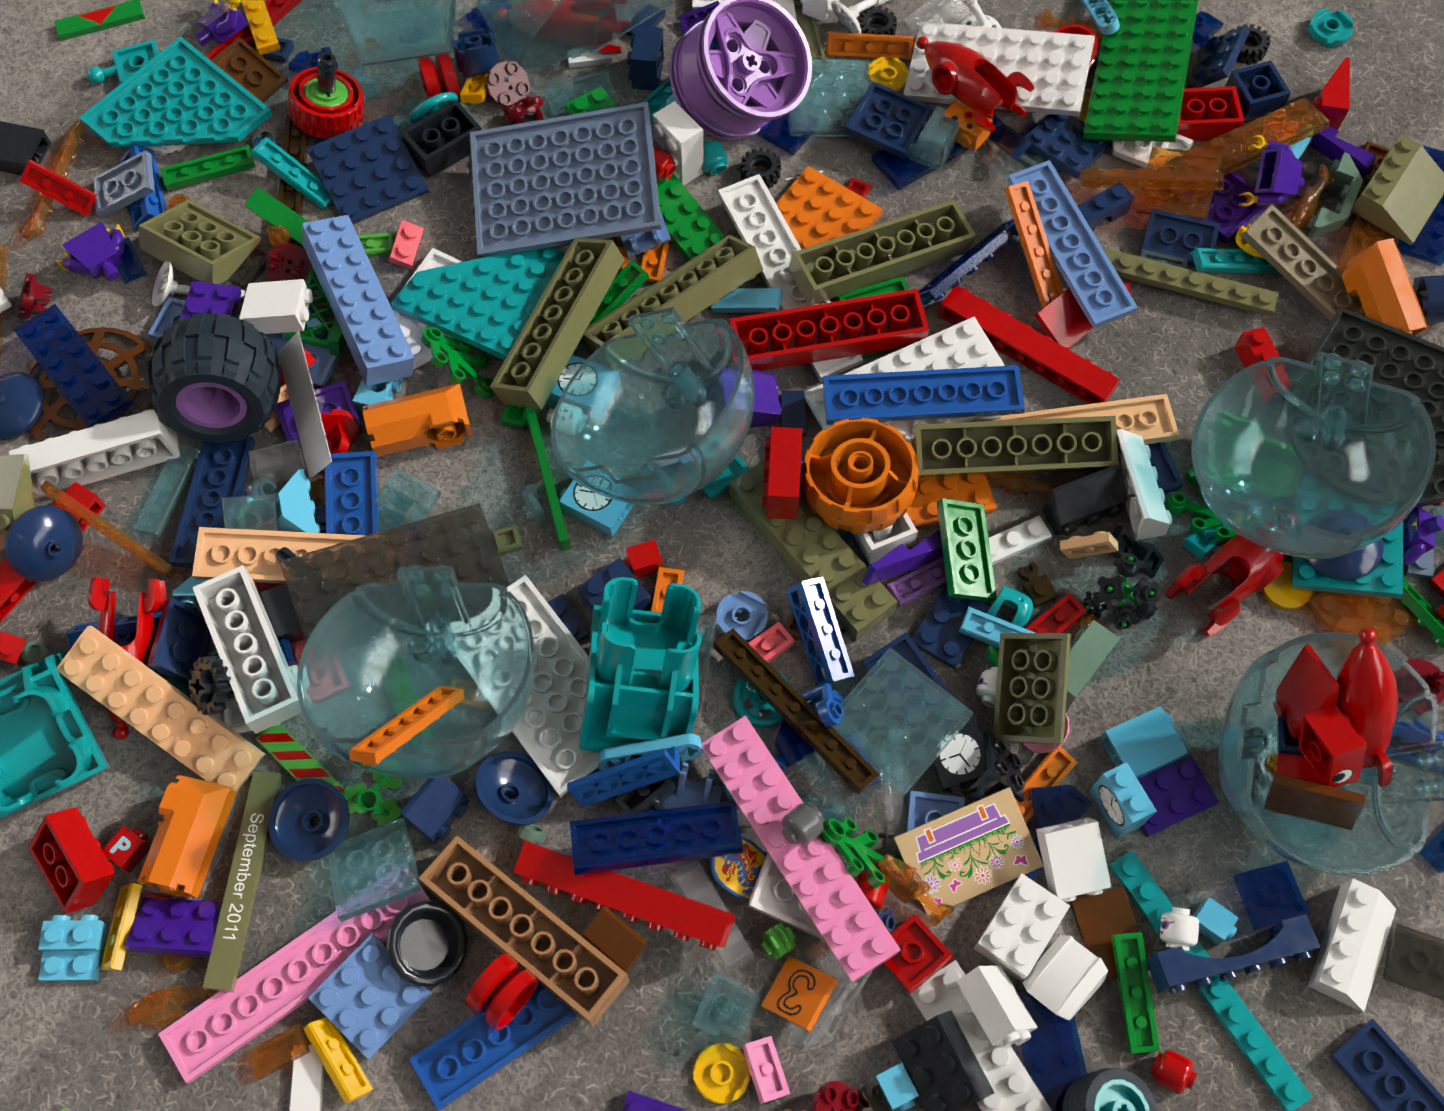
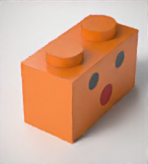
(969, 133)

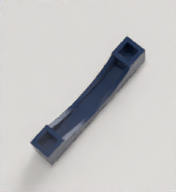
(1176, 969)

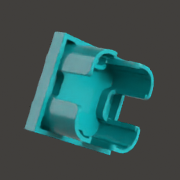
(641, 668)
(42, 736)

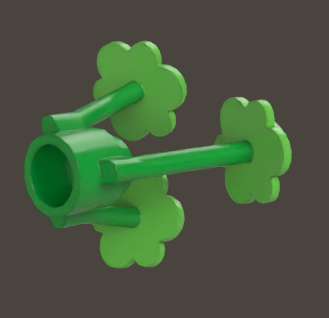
(367, 799)

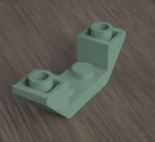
(1349, 178)

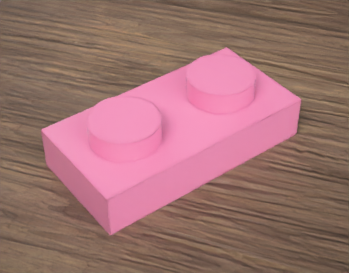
(766, 1070)

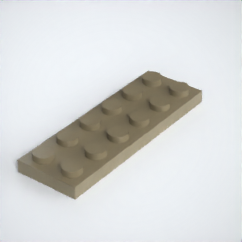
(1301, 262)

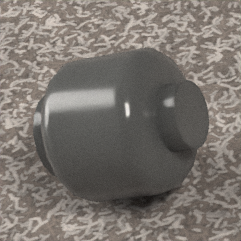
(802, 824)

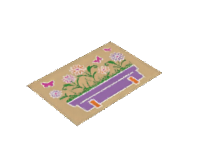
(971, 849)

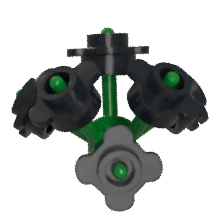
(1119, 589)

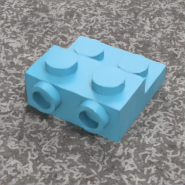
(71, 948)

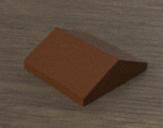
(614, 939)

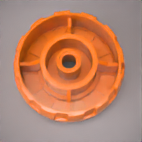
(859, 475)

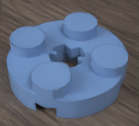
(740, 603)

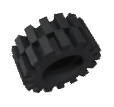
(878, 16)
(1261, 44)
(761, 158)

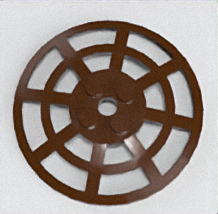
(133, 384)

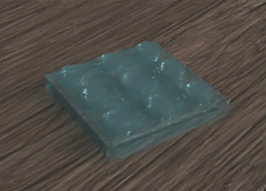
(373, 870)

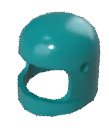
(1015, 600)

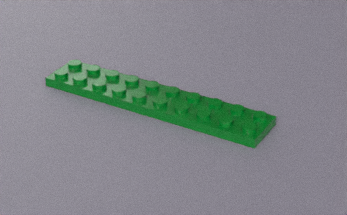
(685, 219)

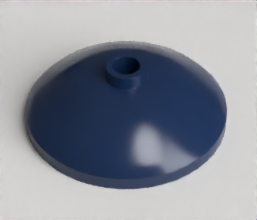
(19, 404)
(31, 539)
(1350, 565)
(515, 777)
(293, 817)

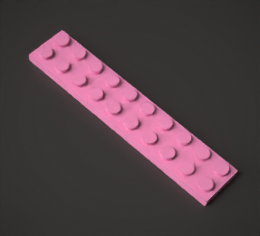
(812, 870)
(272, 989)

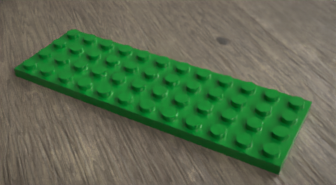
(1142, 72)

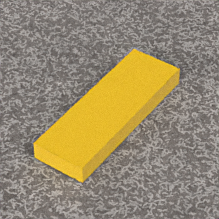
(120, 927)
(338, 1060)

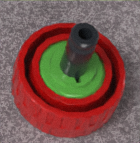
(325, 99)

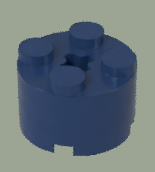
(475, 52)
(1430, 296)

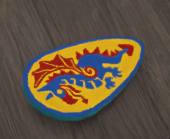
(739, 871)

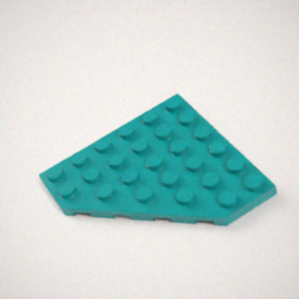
(176, 102)
(481, 298)

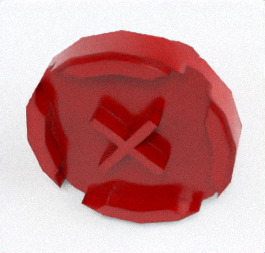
(340, 430)

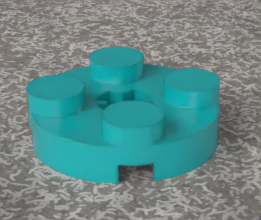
(1326, 36)

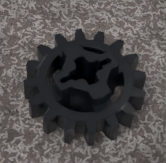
(209, 685)

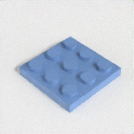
(368, 997)

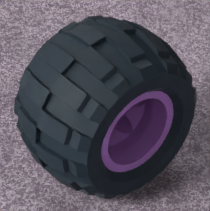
(213, 378)

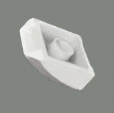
(1065, 977)

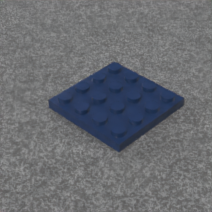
(367, 170)

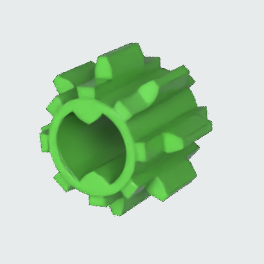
(778, 941)

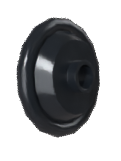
(426, 944)

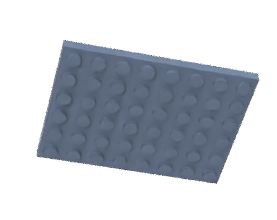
(564, 180)

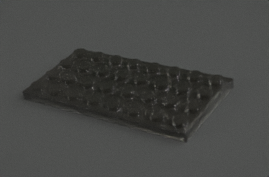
(448, 539)

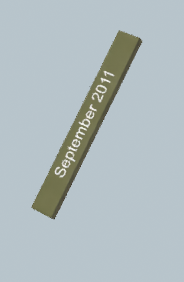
(242, 884)

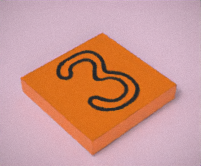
(799, 993)

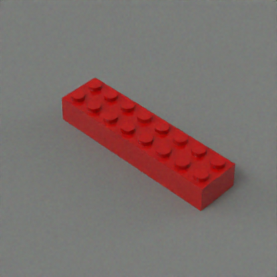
(832, 330)

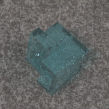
(935, 140)
(406, 499)
(726, 1009)

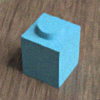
(1215, 921)
(897, 1088)

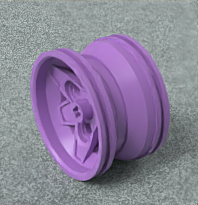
(764, 64)

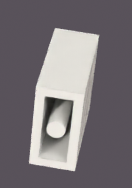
(277, 306)
(1074, 859)
(997, 1005)

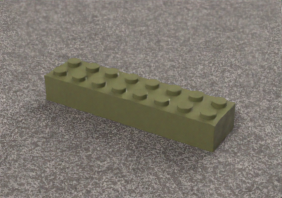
(881, 252)
(686, 289)
(557, 323)
(1015, 446)
(817, 552)

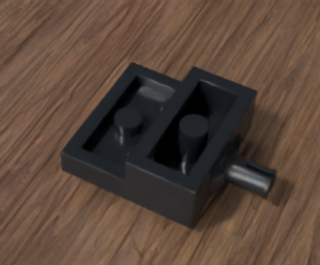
(646, 797)

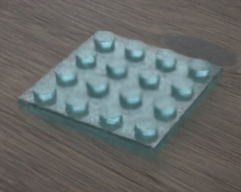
(831, 98)
(900, 720)

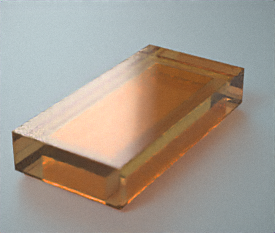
(278, 1052)

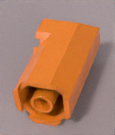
(1385, 287)
(417, 420)
(188, 836)

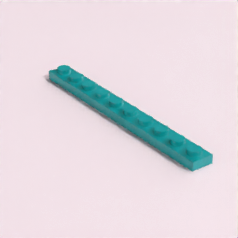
(1220, 995)

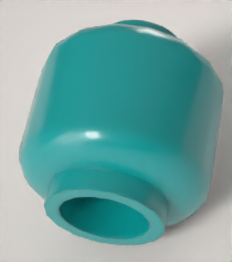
(714, 158)

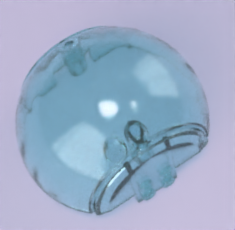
(651, 397)
(1312, 455)
(401, 642)
(1393, 816)

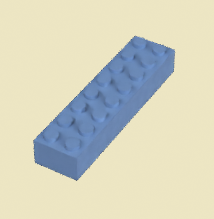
(357, 300)

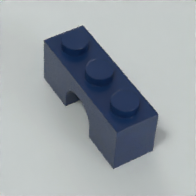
(1108, 204)

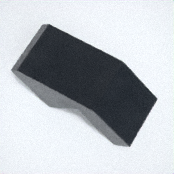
(1143, 551)

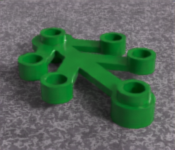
(434, 340)
(1177, 503)
(839, 834)

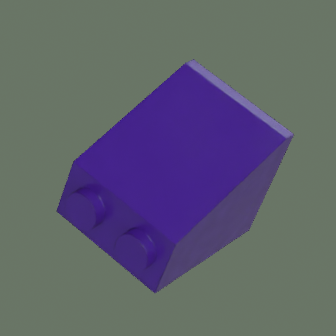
(766, 399)

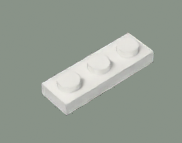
(1018, 539)

